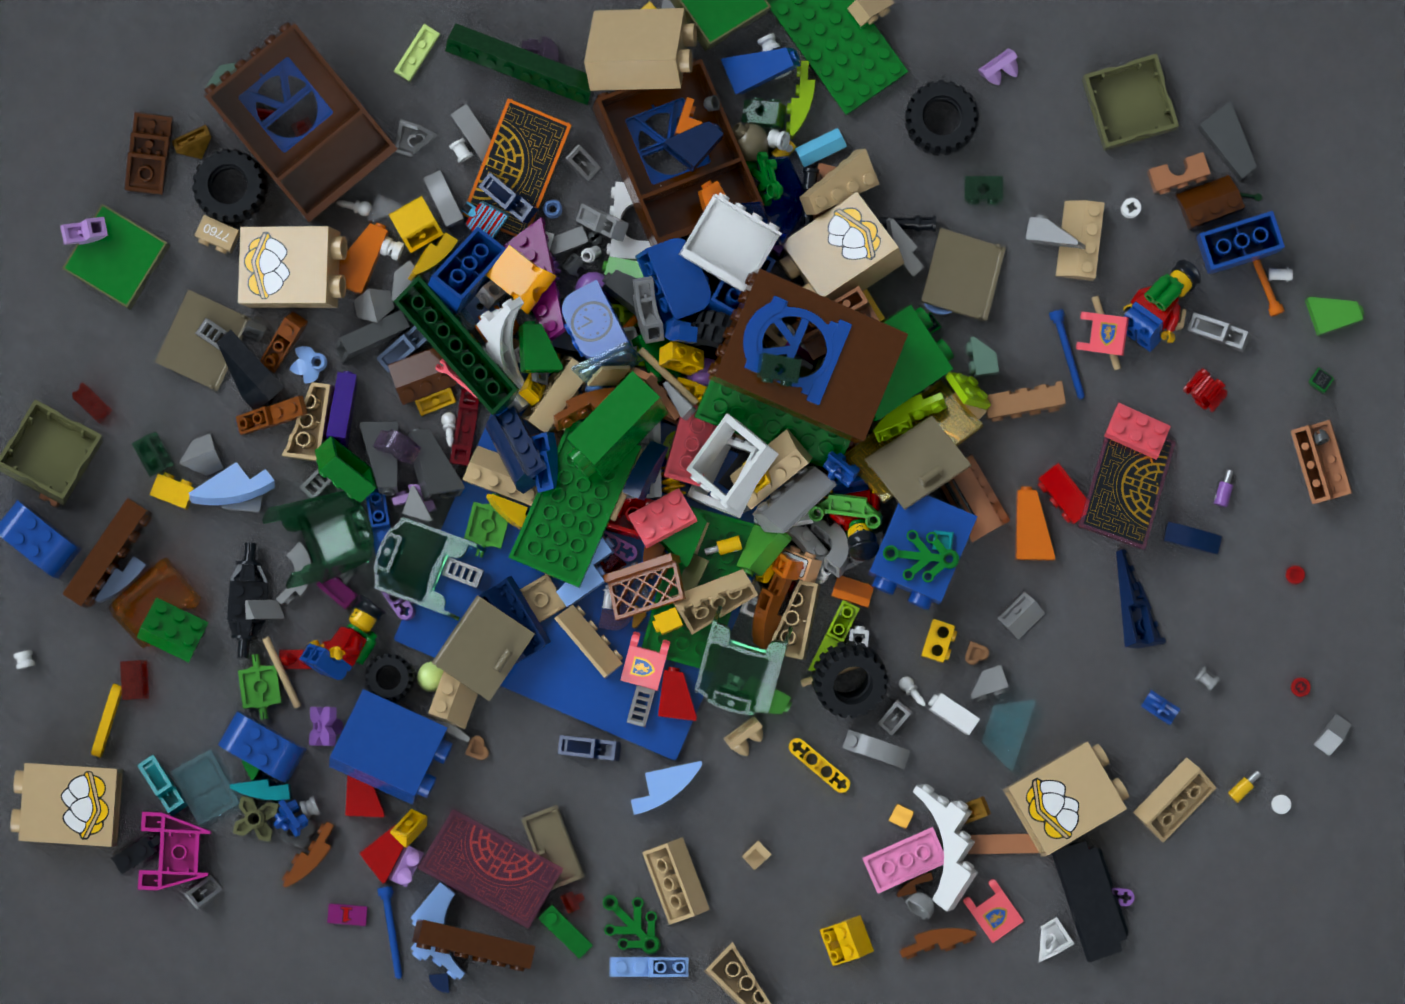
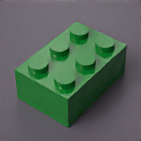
(345, 469)
(172, 629)

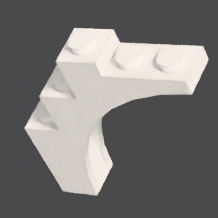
(498, 330)
(956, 844)

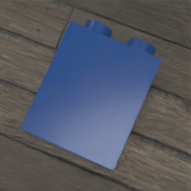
(923, 517)
(390, 748)

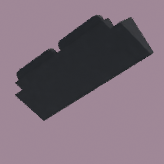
(1091, 899)

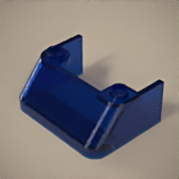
(788, 208)

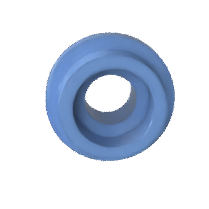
(548, 204)

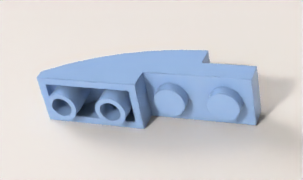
(648, 966)

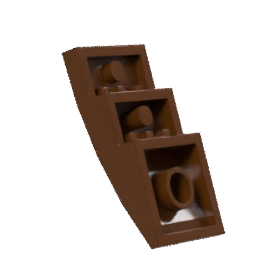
(148, 153)

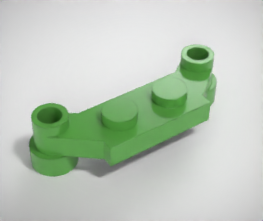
(847, 506)

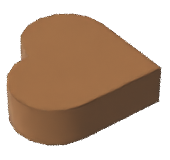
(975, 653)
(477, 749)

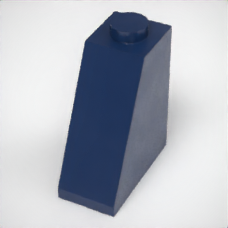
(694, 144)

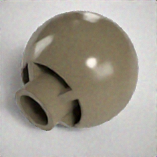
(751, 140)

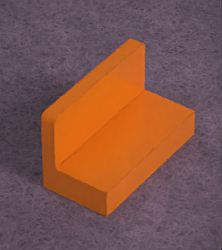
(852, 591)

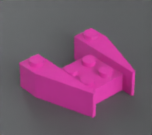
(177, 851)

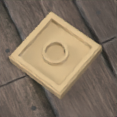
(543, 598)

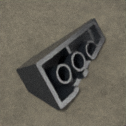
(251, 377)

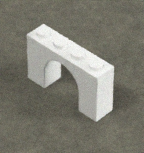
(629, 247)

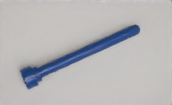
(1058, 318)
(386, 894)

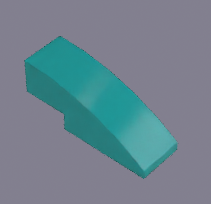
(162, 785)
(263, 790)

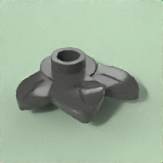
(303, 839)

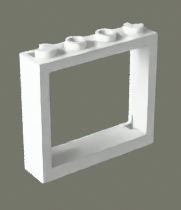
(749, 477)
(700, 495)

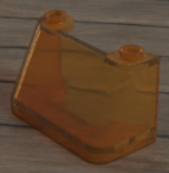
(159, 581)

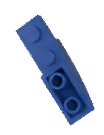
(378, 516)

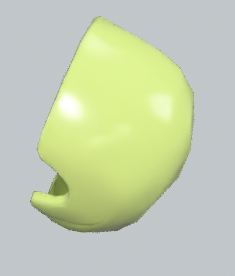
(429, 677)

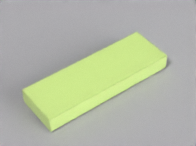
(417, 53)

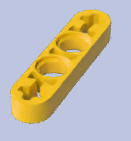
(107, 720)
(821, 762)

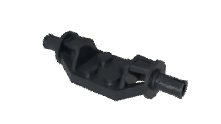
(246, 587)

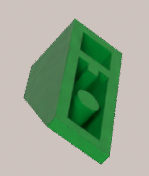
(565, 931)

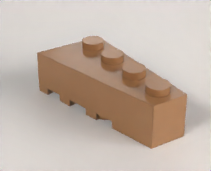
(1026, 401)

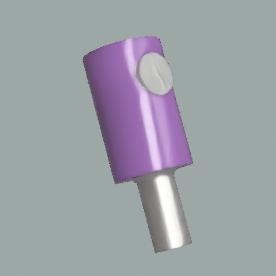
(1224, 490)

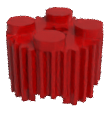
(1205, 390)

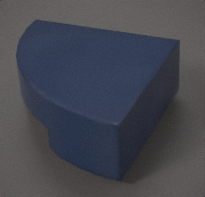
(440, 982)

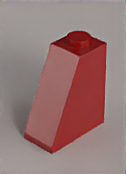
(675, 696)
(362, 800)
(382, 855)

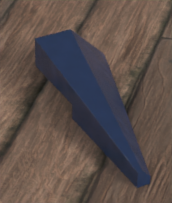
(1138, 624)

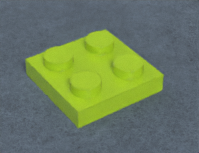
(968, 390)

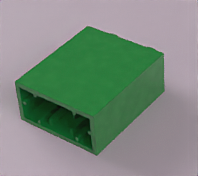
(919, 362)
(615, 427)

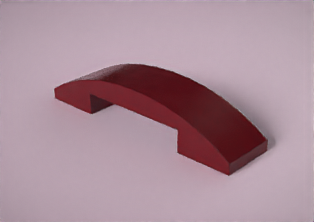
(465, 429)

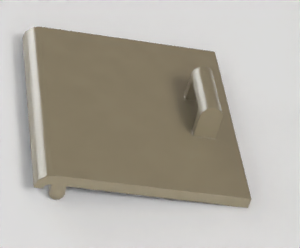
(963, 274)
(189, 353)
(918, 462)
(483, 648)

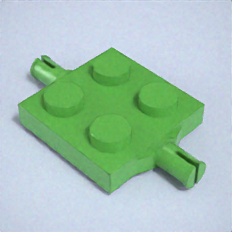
(486, 527)
(259, 687)

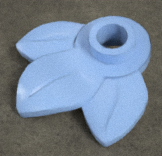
(305, 364)

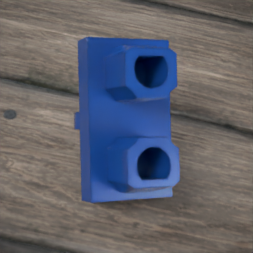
(839, 469)
(1160, 707)
(286, 818)

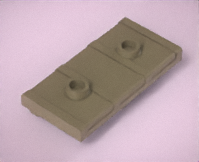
(551, 841)

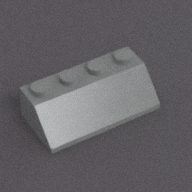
(793, 500)

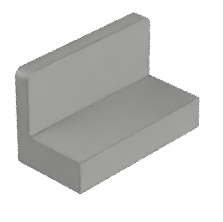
(1021, 615)

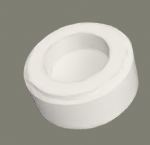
(1280, 804)

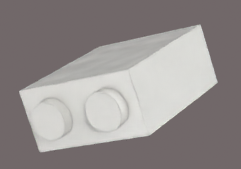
(953, 713)

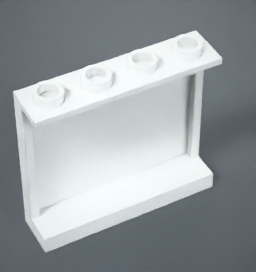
(729, 241)

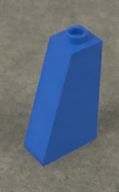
(758, 68)

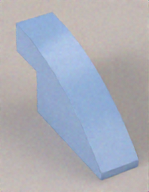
(232, 487)
(664, 785)

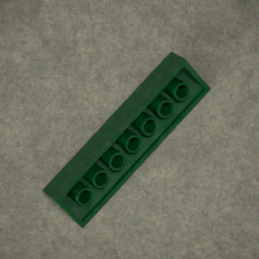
(519, 63)
(457, 346)

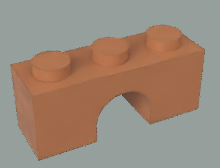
(1195, 170)

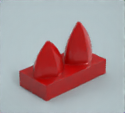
(291, 660)

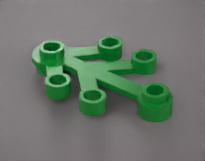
(773, 187)
(924, 556)
(633, 927)

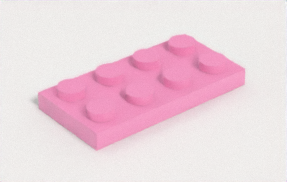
(904, 860)

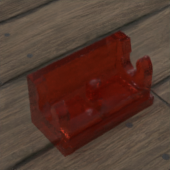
(91, 402)
(134, 680)

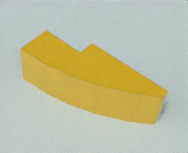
(433, 255)
(509, 510)

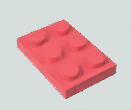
(1137, 431)
(662, 518)

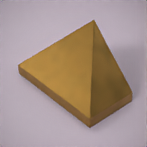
(193, 143)

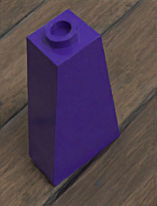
(342, 407)

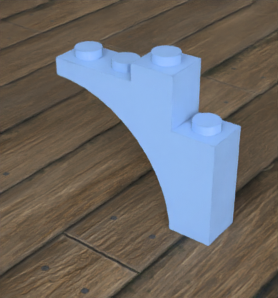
(593, 579)
(435, 910)

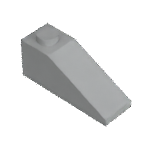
(1046, 232)

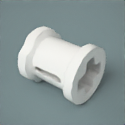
(461, 150)

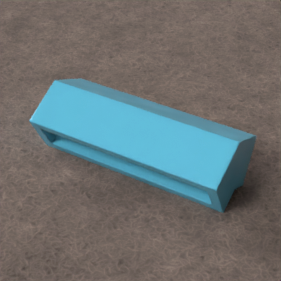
(820, 147)

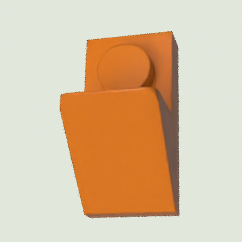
(685, 122)
(787, 567)

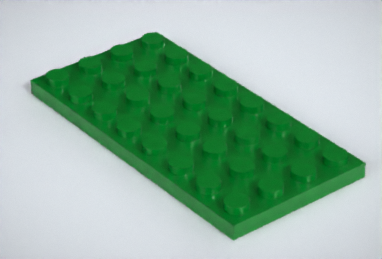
(846, 57)
(767, 421)
(571, 519)
(684, 646)

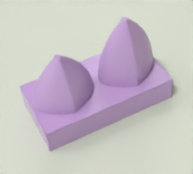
(1004, 61)
(406, 866)

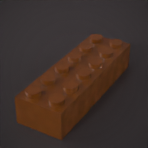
(107, 553)
(474, 944)

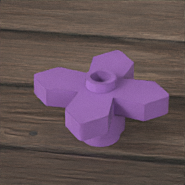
(325, 726)

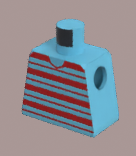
(485, 217)

